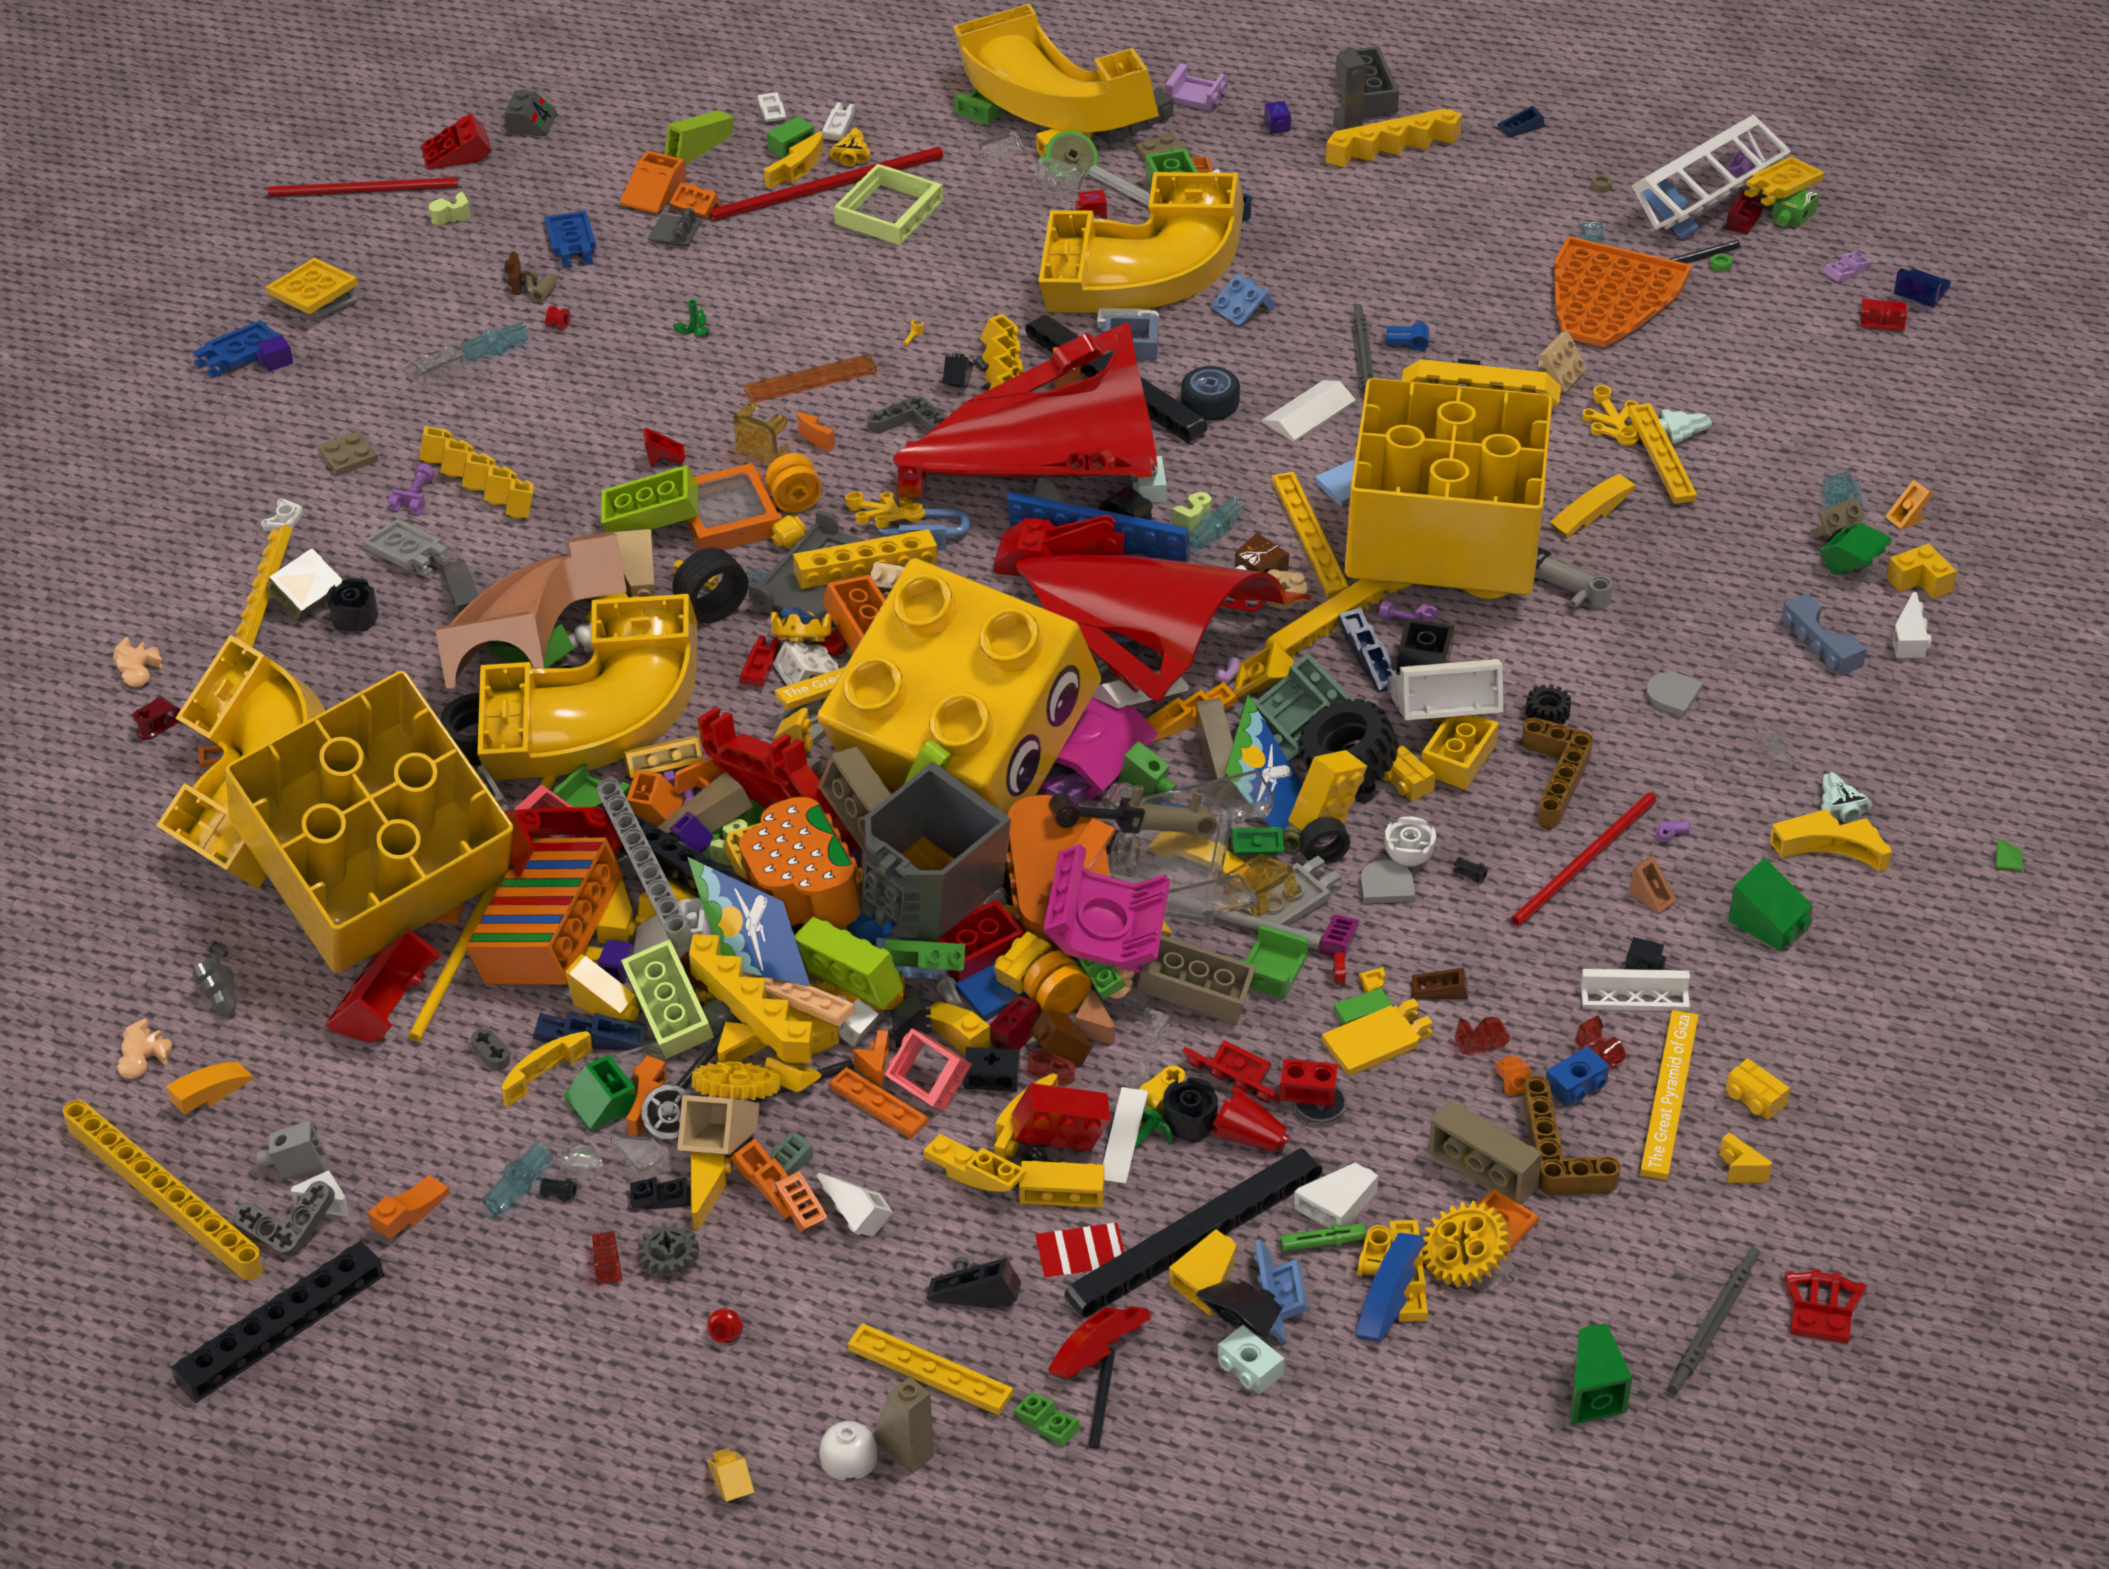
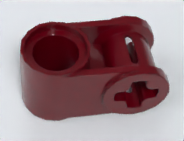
(157, 716)

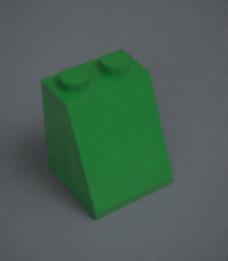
(1769, 906)
(1600, 1376)

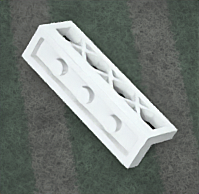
(1634, 985)

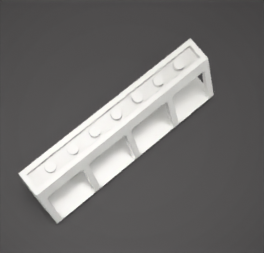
(1703, 150)

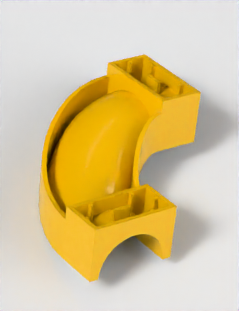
(1028, 76)
(1146, 265)
(239, 707)
(588, 714)

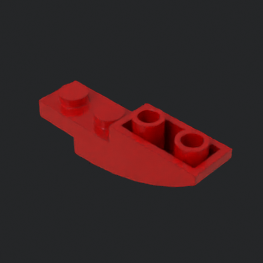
(1091, 1339)

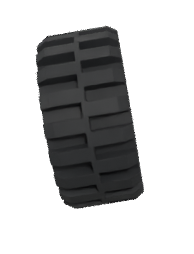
(1348, 723)

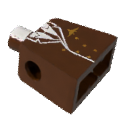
(1261, 556)

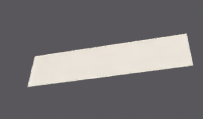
(1124, 1134)

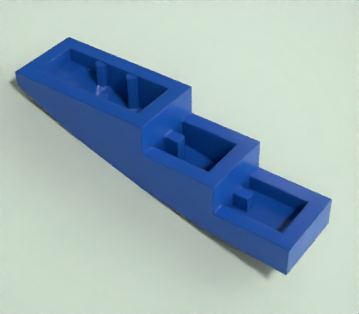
(1387, 1289)

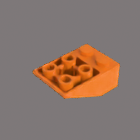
(653, 182)

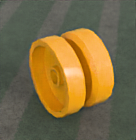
(793, 483)
(1057, 983)

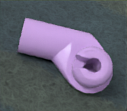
(1231, 671)

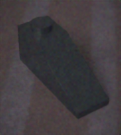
(978, 1286)

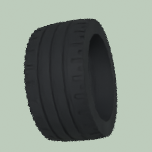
(728, 593)
(458, 715)

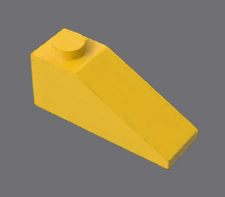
(617, 920)
(959, 1026)
(707, 1183)

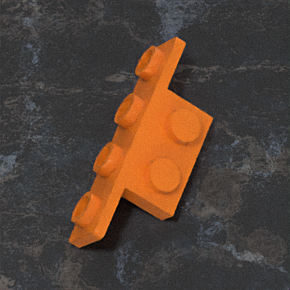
(698, 774)

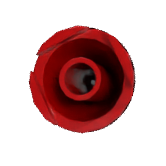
(1249, 1123)

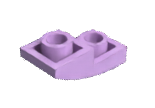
(1848, 266)

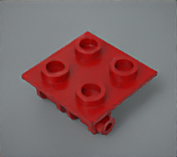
(1883, 314)

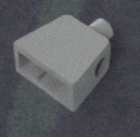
(295, 1151)

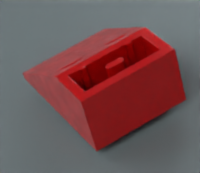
(457, 144)

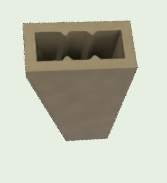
(1213, 736)
(714, 805)
(907, 1425)

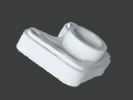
(286, 513)

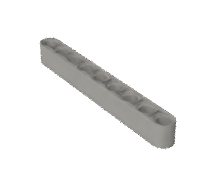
(645, 864)

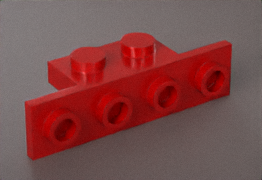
(1237, 1065)

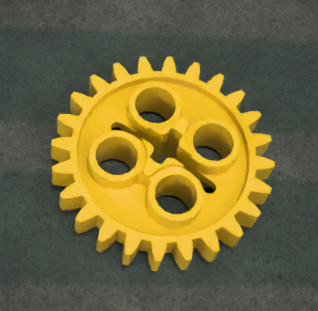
(735, 1080)
(1449, 1241)

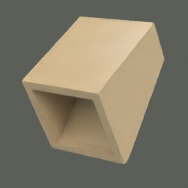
(715, 1124)

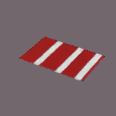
(1078, 1249)

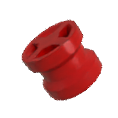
(557, 317)

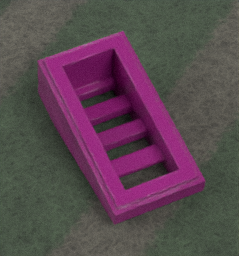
(1336, 939)

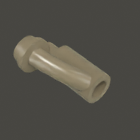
(543, 288)

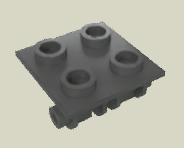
(676, 228)

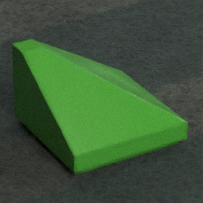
(2008, 857)

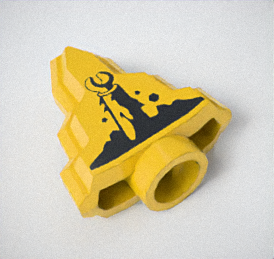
(851, 149)

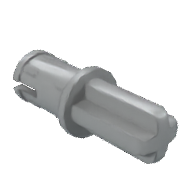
(946, 986)

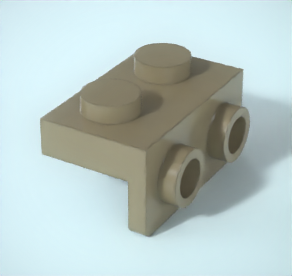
(1838, 517)

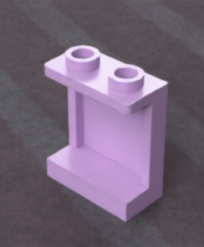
(1194, 91)

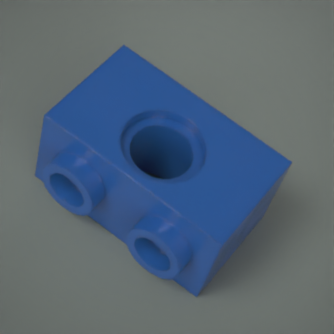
(1577, 1076)

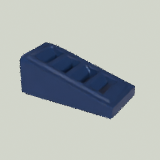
(1527, 121)

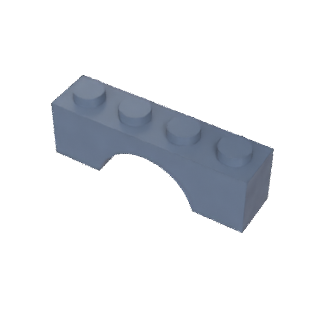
(1839, 652)

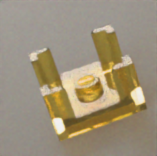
(757, 437)
(1264, 874)

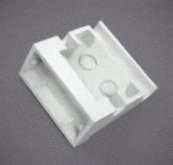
(1448, 689)

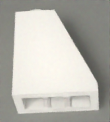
(1337, 1196)

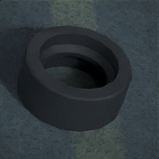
(1321, 828)

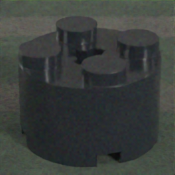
(1128, 503)
(352, 605)
(1190, 1108)

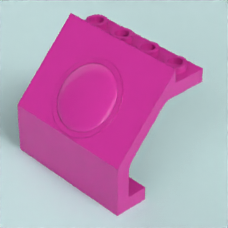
(1101, 742)
(1103, 915)

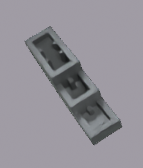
(459, 584)

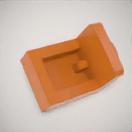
(1514, 1073)

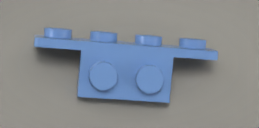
(1683, 228)
(1285, 1283)

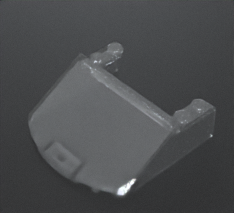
(1191, 862)

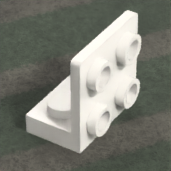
(800, 661)

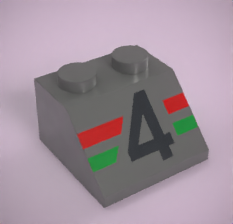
(529, 114)

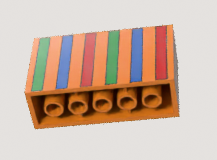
(547, 913)

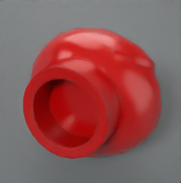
(724, 1325)

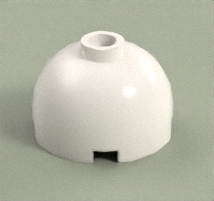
(1410, 841)
(848, 1450)

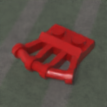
(1819, 1319)

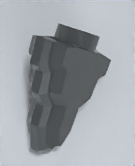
(217, 985)

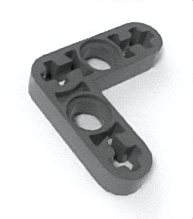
(906, 410)
(290, 1229)

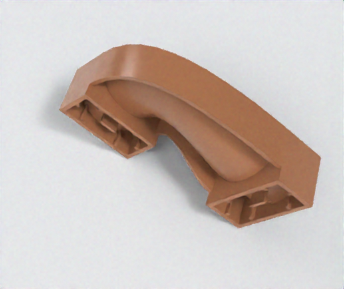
(530, 600)

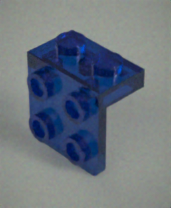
(1920, 286)

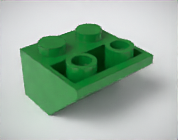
(1854, 548)
(601, 1093)

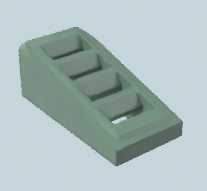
(797, 1148)

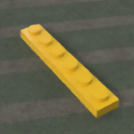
(1662, 453)
(930, 1369)

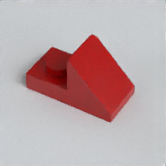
(660, 445)

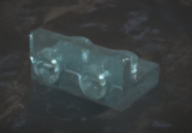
(1841, 489)

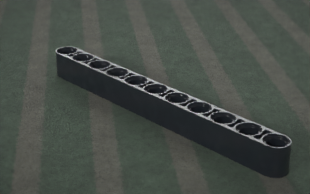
(1161, 406)
(1173, 1242)

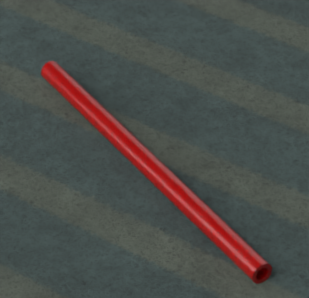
(358, 187)
(1583, 859)

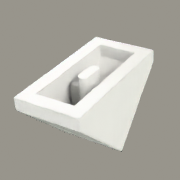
(339, 1205)

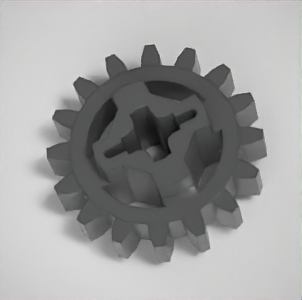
(654, 1252)

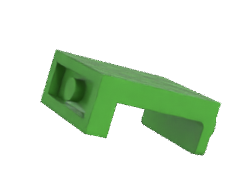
(977, 107)
(581, 788)
(926, 954)
(1277, 960)

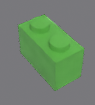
(788, 135)

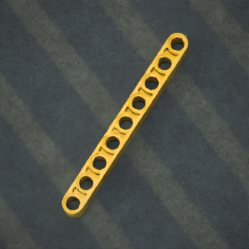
(1322, 618)

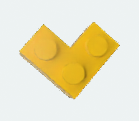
(1924, 568)

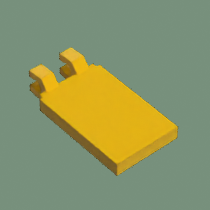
(1783, 180)
(1377, 1037)

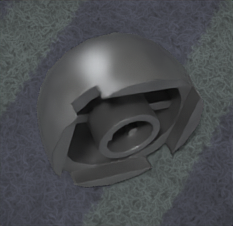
(663, 1110)

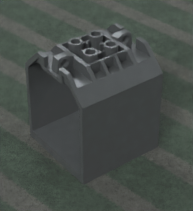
(956, 821)

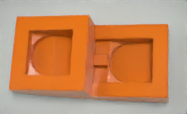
(817, 434)

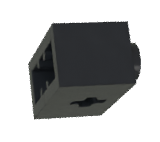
(992, 1069)

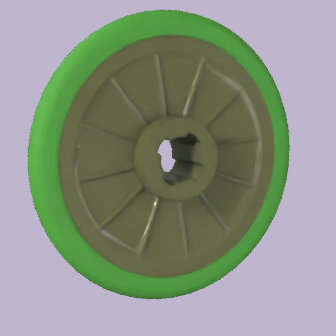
(1074, 144)

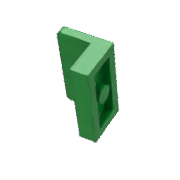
(1257, 841)

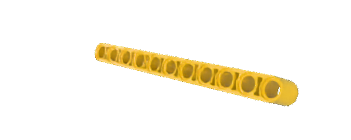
(163, 1190)

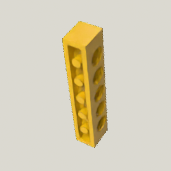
(857, 559)

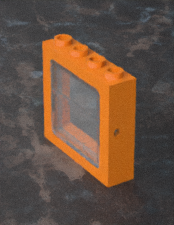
(731, 504)

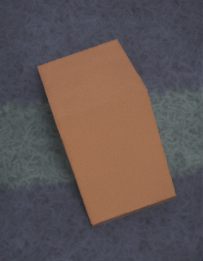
(1651, 886)
(1094, 1020)

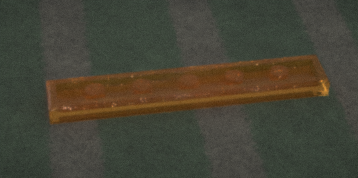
(809, 378)

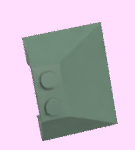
(1295, 700)

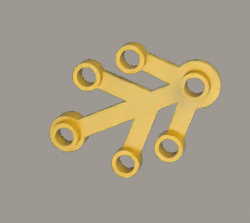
(1624, 434)
(908, 510)

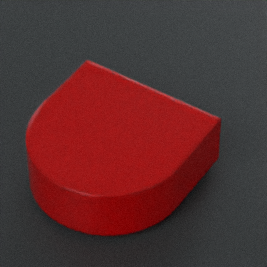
(834, 643)
(1339, 968)

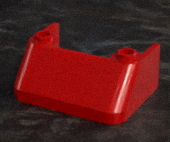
(556, 821)
(380, 986)

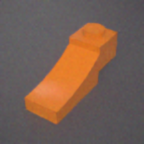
(647, 1076)
(763, 1173)
(407, 1208)

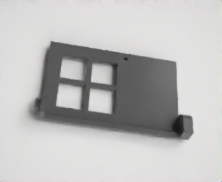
(781, 587)

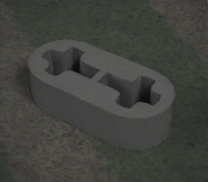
(486, 1052)

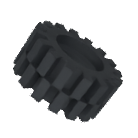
(1548, 696)

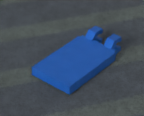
(571, 235)
(232, 348)
(986, 994)

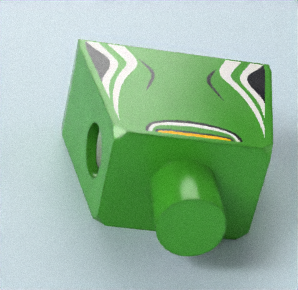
(1795, 208)

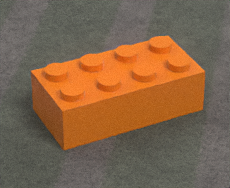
(853, 606)

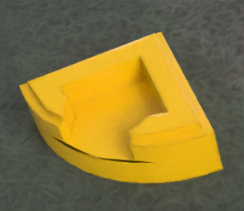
(1372, 979)

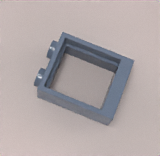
(1139, 325)

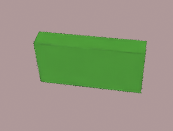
(1361, 1006)

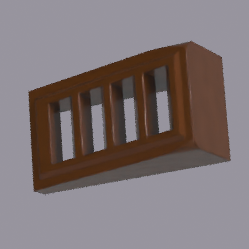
(1456, 988)

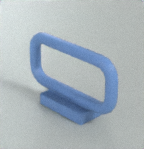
(938, 532)

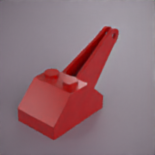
(1042, 538)

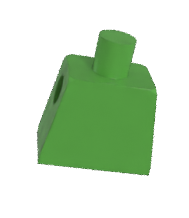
(1145, 769)

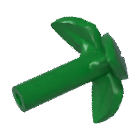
(697, 320)
(1152, 1121)

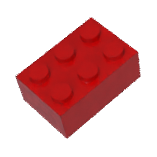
(986, 936)
(1060, 1117)

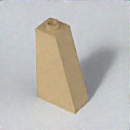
(637, 562)

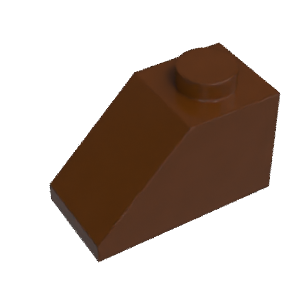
(1061, 1037)

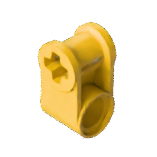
(1158, 1085)
(1374, 1253)

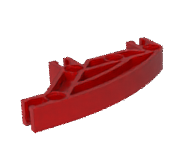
(765, 769)

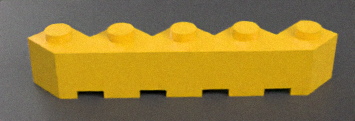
(1393, 136)
(1001, 350)
(1483, 377)
(477, 470)
(749, 1000)

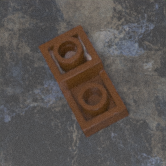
(513, 268)

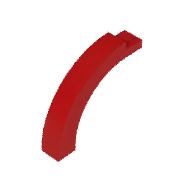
(911, 479)

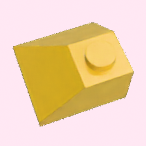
(1262, 670)

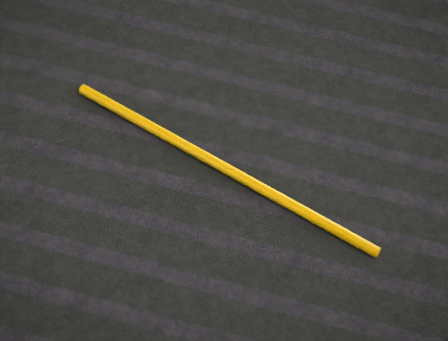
(457, 954)

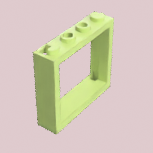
(929, 195)

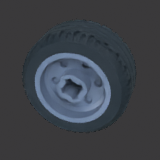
(1211, 392)

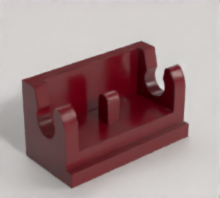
(1743, 214)
(1014, 1024)

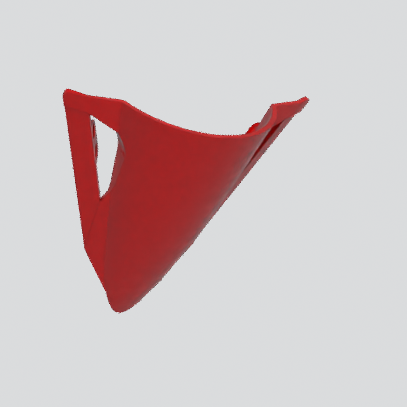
(1065, 432)
(1148, 601)

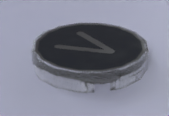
(1321, 1115)

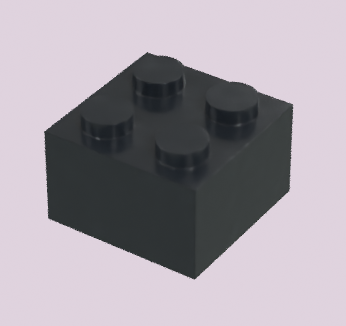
(1425, 643)

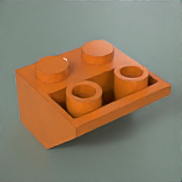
(653, 797)

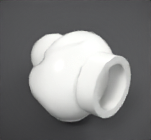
(581, 635)

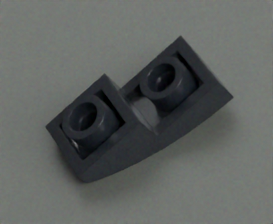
(656, 1195)

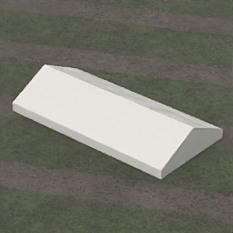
(1310, 410)
(1119, 695)

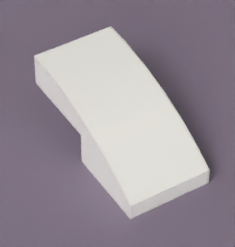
(771, 107)

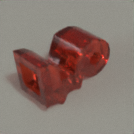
(1487, 1034)
(1608, 1049)
(606, 1258)

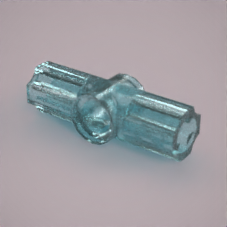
(494, 341)
(1215, 523)
(517, 1178)

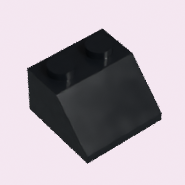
(1242, 1305)

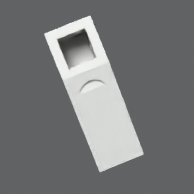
(1910, 633)
(861, 1207)

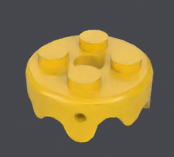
(794, 630)

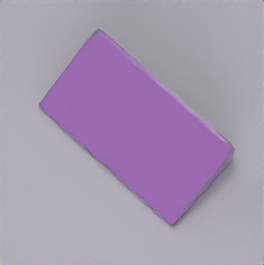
(1740, 163)

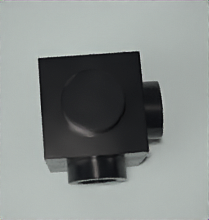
(1645, 955)

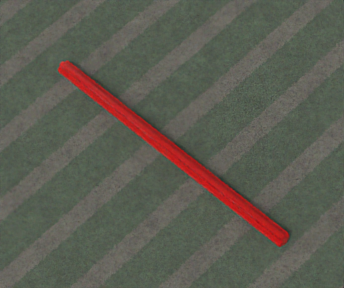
(821, 184)

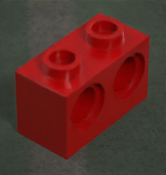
(1308, 1082)

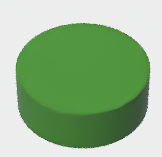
(1721, 262)

